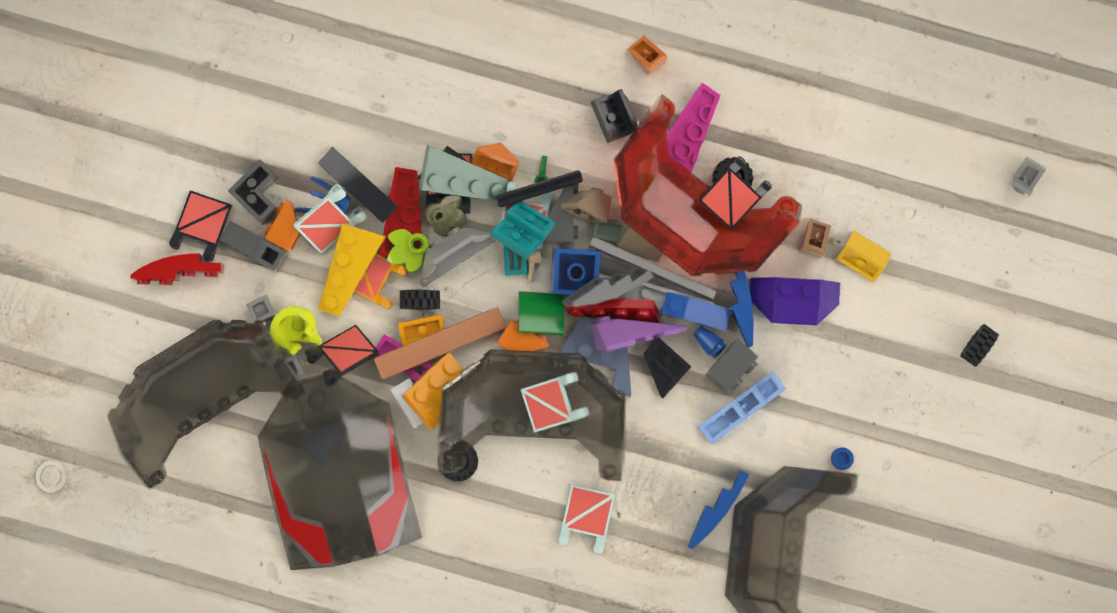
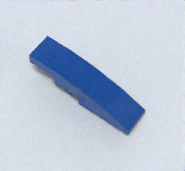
(743, 309)
(711, 517)

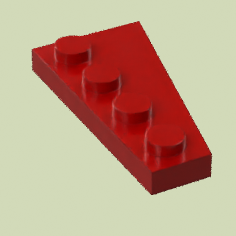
(407, 215)
(619, 309)

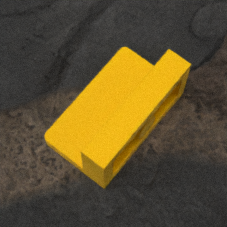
(864, 256)

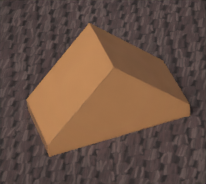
(815, 238)

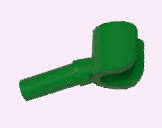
(542, 172)

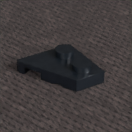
(665, 366)

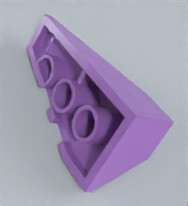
(619, 333)

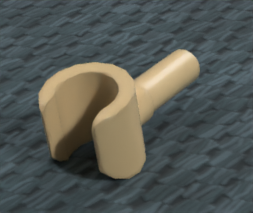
(534, 258)

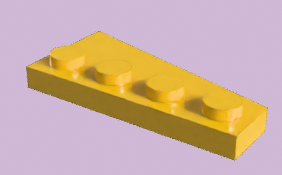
(349, 264)

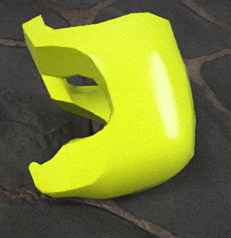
(294, 325)

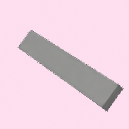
(655, 269)

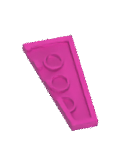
(691, 126)

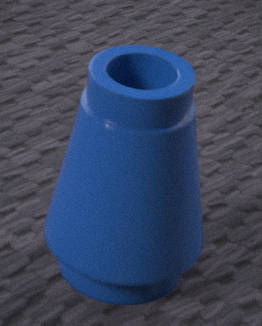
(709, 341)

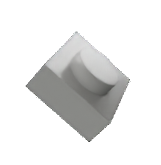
(1027, 176)

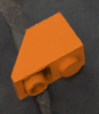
(282, 231)
(521, 342)

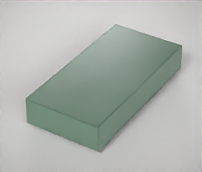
(608, 231)

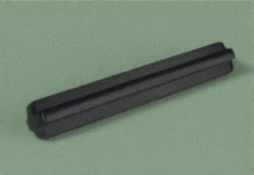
(539, 188)

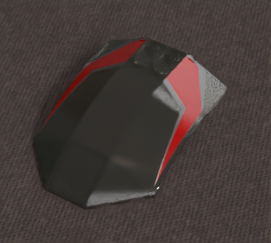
(336, 476)

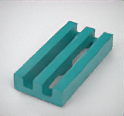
(515, 260)

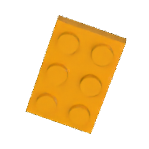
(426, 393)

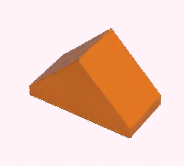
(647, 55)

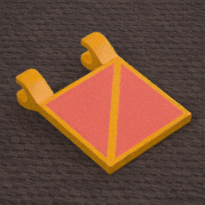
(375, 279)

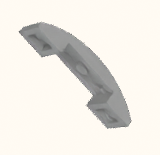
(263, 310)

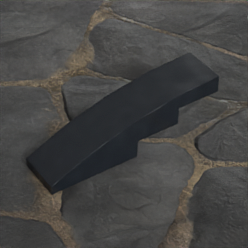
(357, 184)

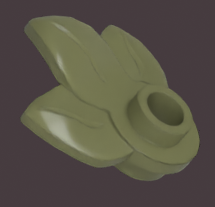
(448, 215)

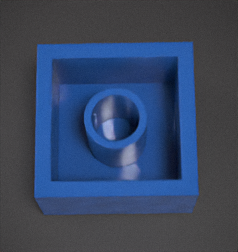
(572, 269)

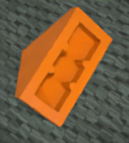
(496, 159)

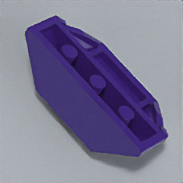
(794, 299)

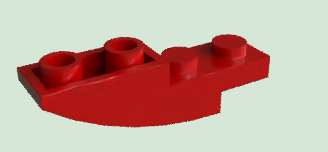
(168, 269)

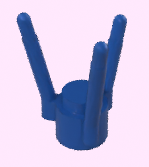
(343, 204)

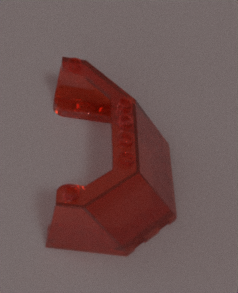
(664, 206)

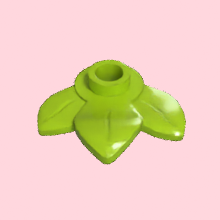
(404, 251)

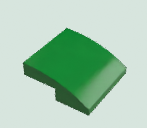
(540, 313)

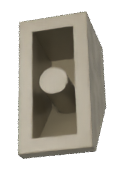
(589, 205)

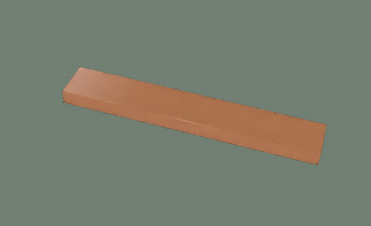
(439, 343)

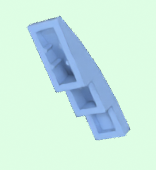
(742, 407)

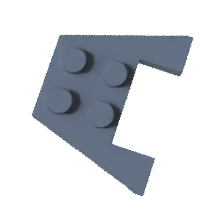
(582, 342)

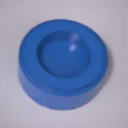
(842, 458)

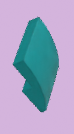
(523, 229)

